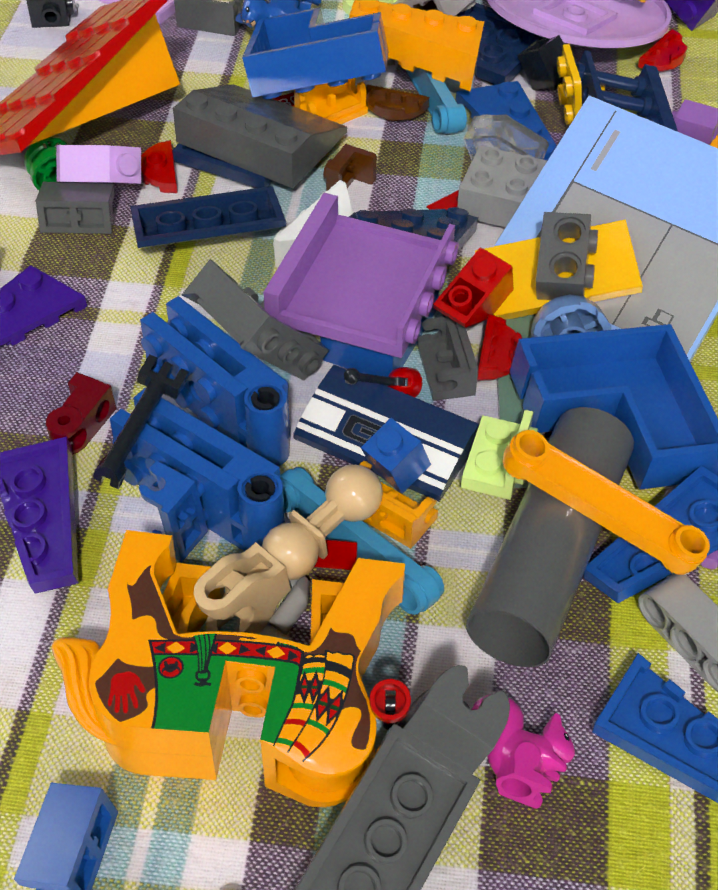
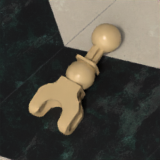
(261, 575)

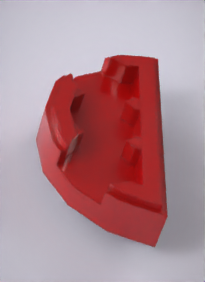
(665, 53)
(158, 167)
(497, 349)

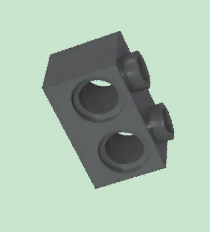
(561, 257)

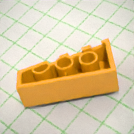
(428, 39)

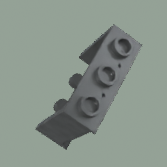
(252, 326)

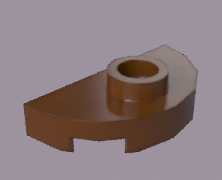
(395, 104)

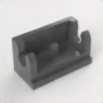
(209, 15)
(76, 207)
(448, 359)

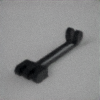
(156, 384)

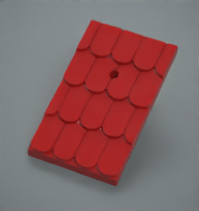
(102, 67)

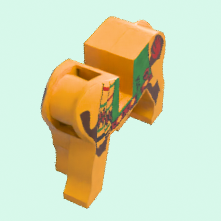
(168, 691)

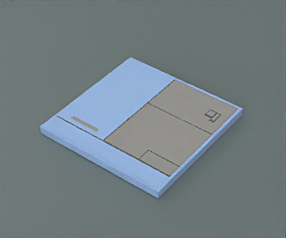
(667, 193)

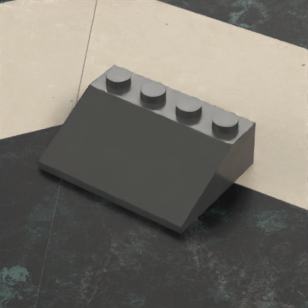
(254, 132)

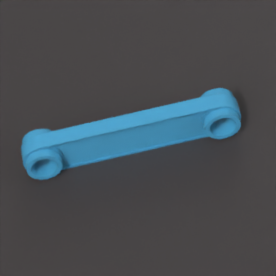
(445, 112)
(421, 584)

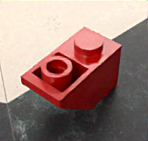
(477, 289)

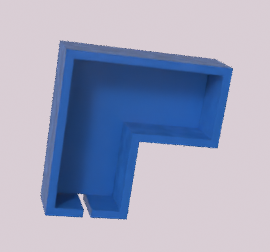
(306, 52)
(637, 378)

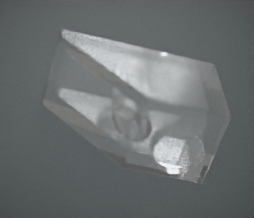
(504, 134)

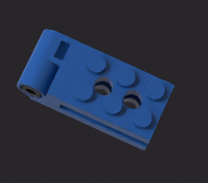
(224, 382)
(235, 485)

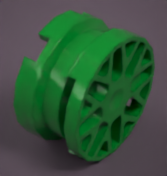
(41, 161)

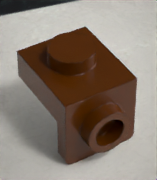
(351, 165)

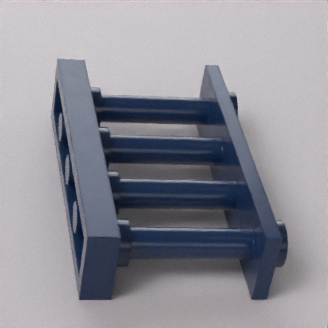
(647, 91)

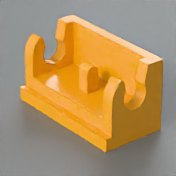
(334, 103)
(401, 516)

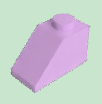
(98, 164)

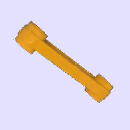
(674, 544)

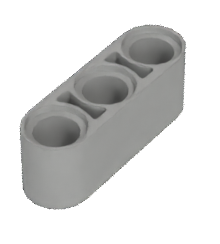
(686, 622)

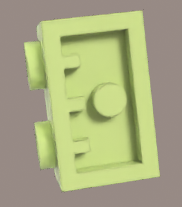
(484, 466)

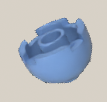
(568, 316)

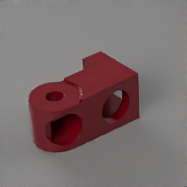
(82, 412)

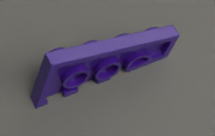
(34, 301)
(41, 511)

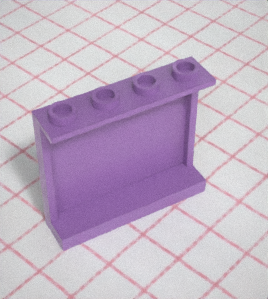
(359, 280)

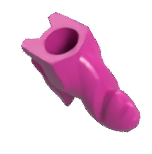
(526, 760)

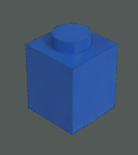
(396, 455)

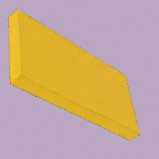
(614, 273)

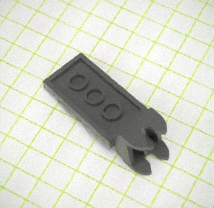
(410, 792)

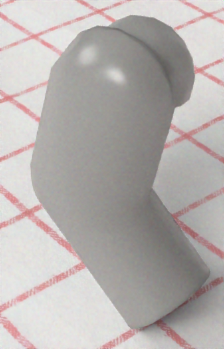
(292, 606)

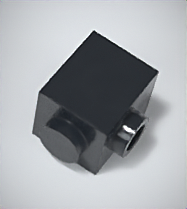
(50, 12)
(540, 63)

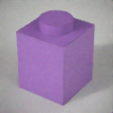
(697, 121)

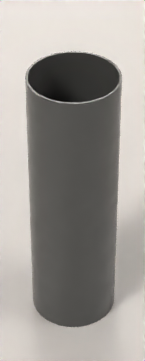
(546, 549)

